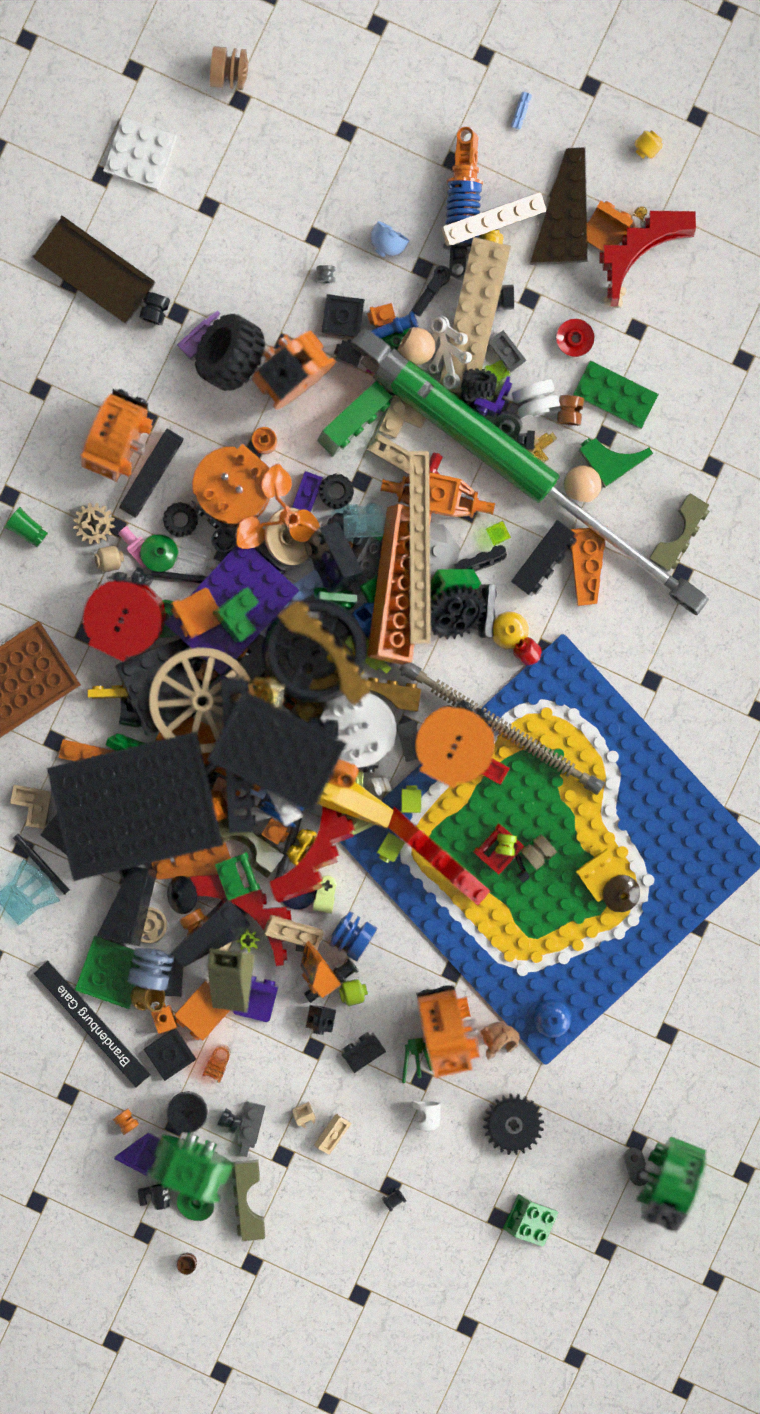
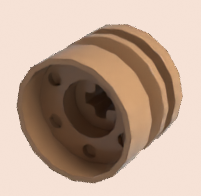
(228, 68)

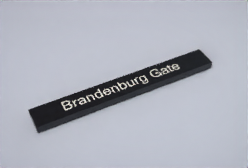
(92, 1024)

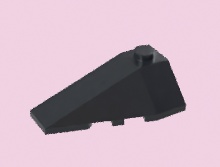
(216, 930)

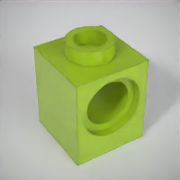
(411, 799)
(390, 848)

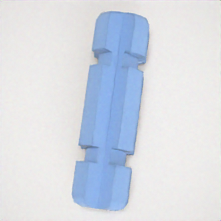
(521, 110)

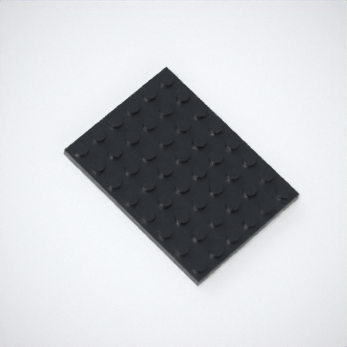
(135, 806)

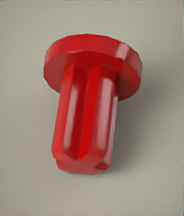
(434, 462)

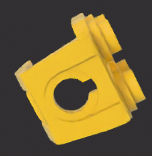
(297, 852)

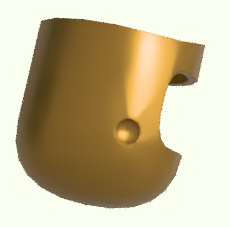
(144, 997)

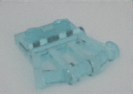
(17, 903)

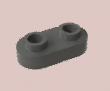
(635, 1167)

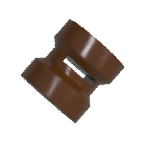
(187, 1263)

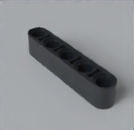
(151, 473)

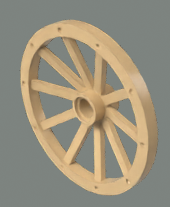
(161, 675)

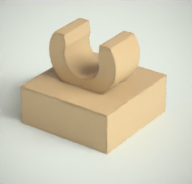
(304, 1114)

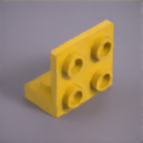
(598, 872)

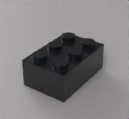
(333, 558)

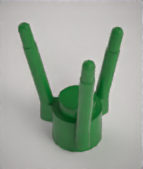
(415, 1046)

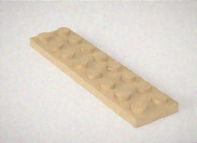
(478, 303)

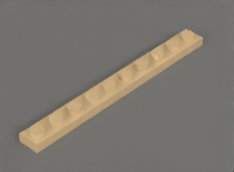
(419, 547)

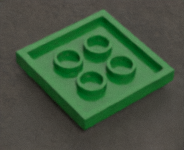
(107, 972)

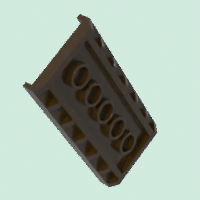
(94, 270)

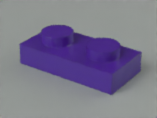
(307, 491)

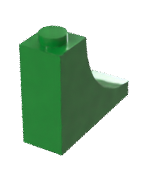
(608, 463)
(450, 577)

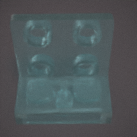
(362, 521)

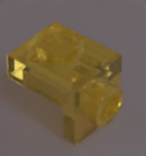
(544, 441)

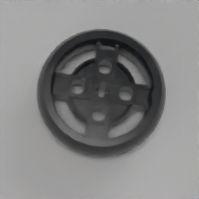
(299, 687)

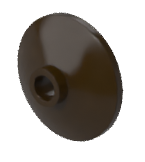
(615, 887)

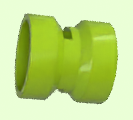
(506, 840)

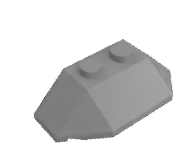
(443, 549)

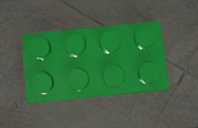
(615, 394)

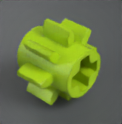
(244, 944)

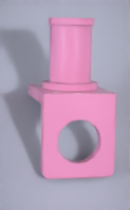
(133, 542)

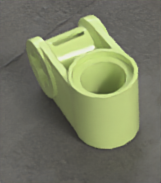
(325, 898)

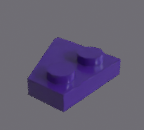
(140, 1153)

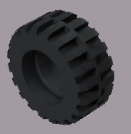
(229, 352)

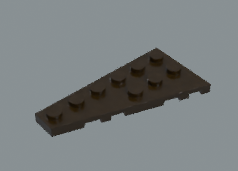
(565, 222)

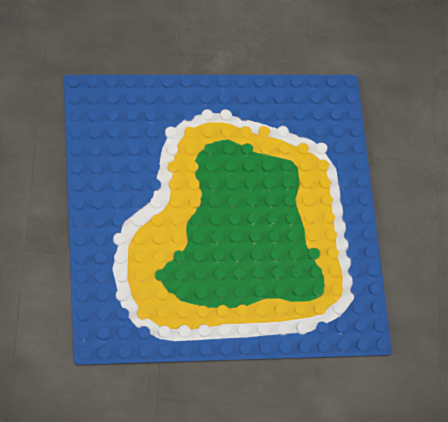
(550, 931)

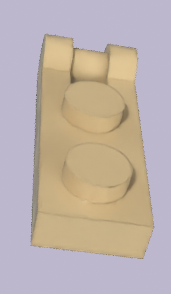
(392, 453)

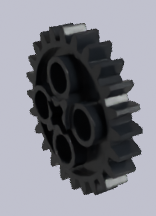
(456, 611)

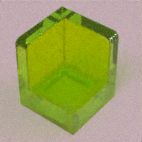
(499, 370)

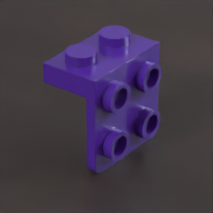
(489, 408)
(261, 1000)

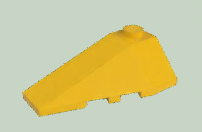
(356, 803)

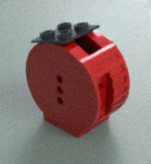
(124, 616)

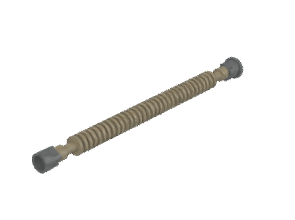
(591, 782)

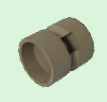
(538, 851)

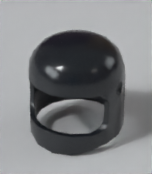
(128, 715)

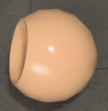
(417, 346)
(582, 484)

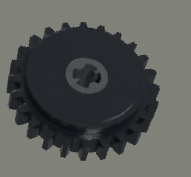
(526, 1118)

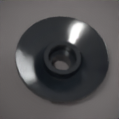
(182, 895)

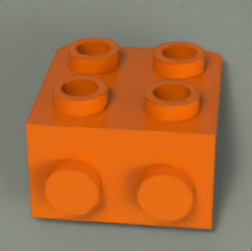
(607, 225)
(196, 613)

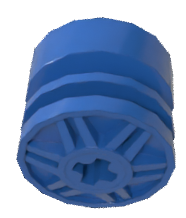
(353, 936)

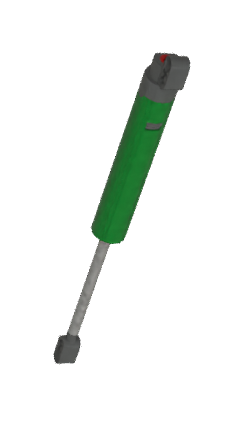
(497, 449)

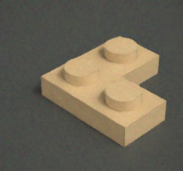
(397, 414)
(36, 800)

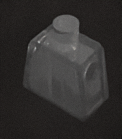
(194, 558)

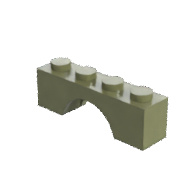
(692, 512)
(264, 855)
(251, 1224)

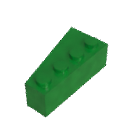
(354, 418)

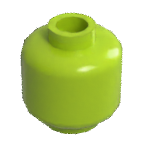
(353, 992)

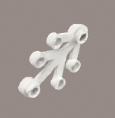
(446, 349)

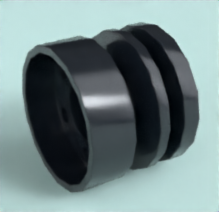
(179, 1120)

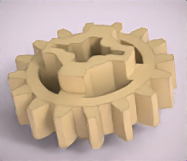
(102, 522)

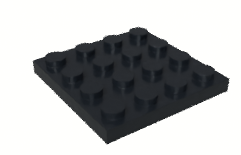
(137, 678)

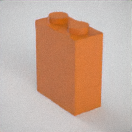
(199, 1014)

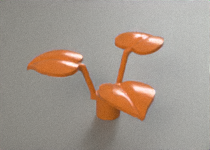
(301, 523)

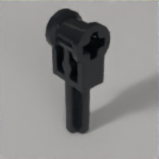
(431, 290)

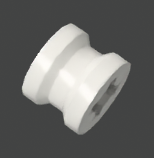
(381, 784)

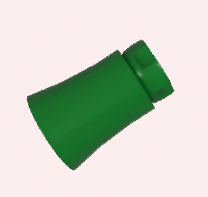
(26, 527)

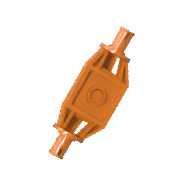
(443, 496)

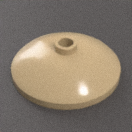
(284, 551)

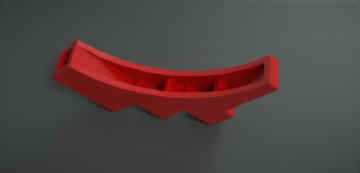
(659, 228)
(437, 857)
(304, 876)
(252, 903)

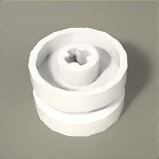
(536, 399)

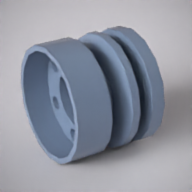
(151, 967)

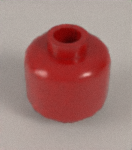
(527, 651)

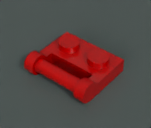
(497, 861)

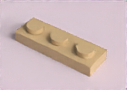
(293, 931)

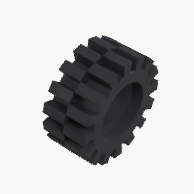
(479, 383)
(336, 479)
(170, 513)

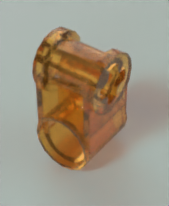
(216, 1066)

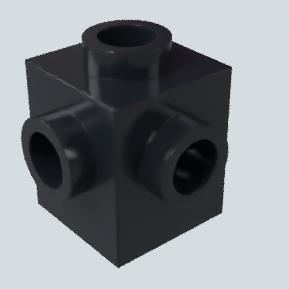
(320, 1019)

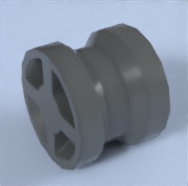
(325, 274)

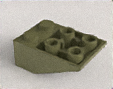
(230, 979)

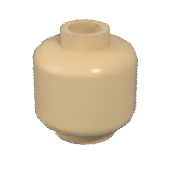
(108, 559)

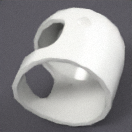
(430, 1111)

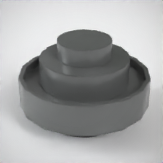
(509, 423)

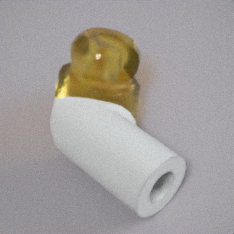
(638, 217)

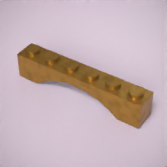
(351, 684)
(402, 697)

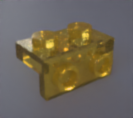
(268, 690)

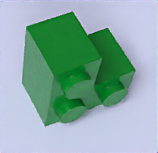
(232, 614)

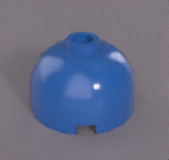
(552, 1018)

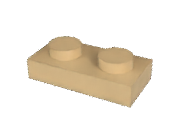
(332, 1134)

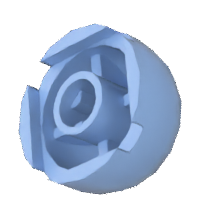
(387, 240)

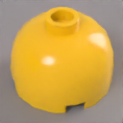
(509, 629)

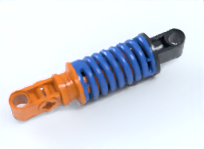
(463, 196)

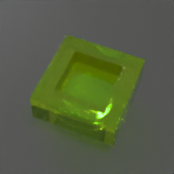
(498, 533)

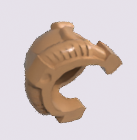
(498, 1035)

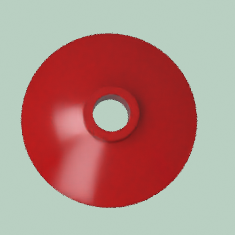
(577, 328)

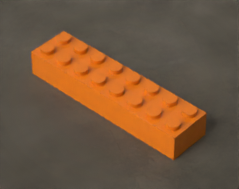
(392, 605)

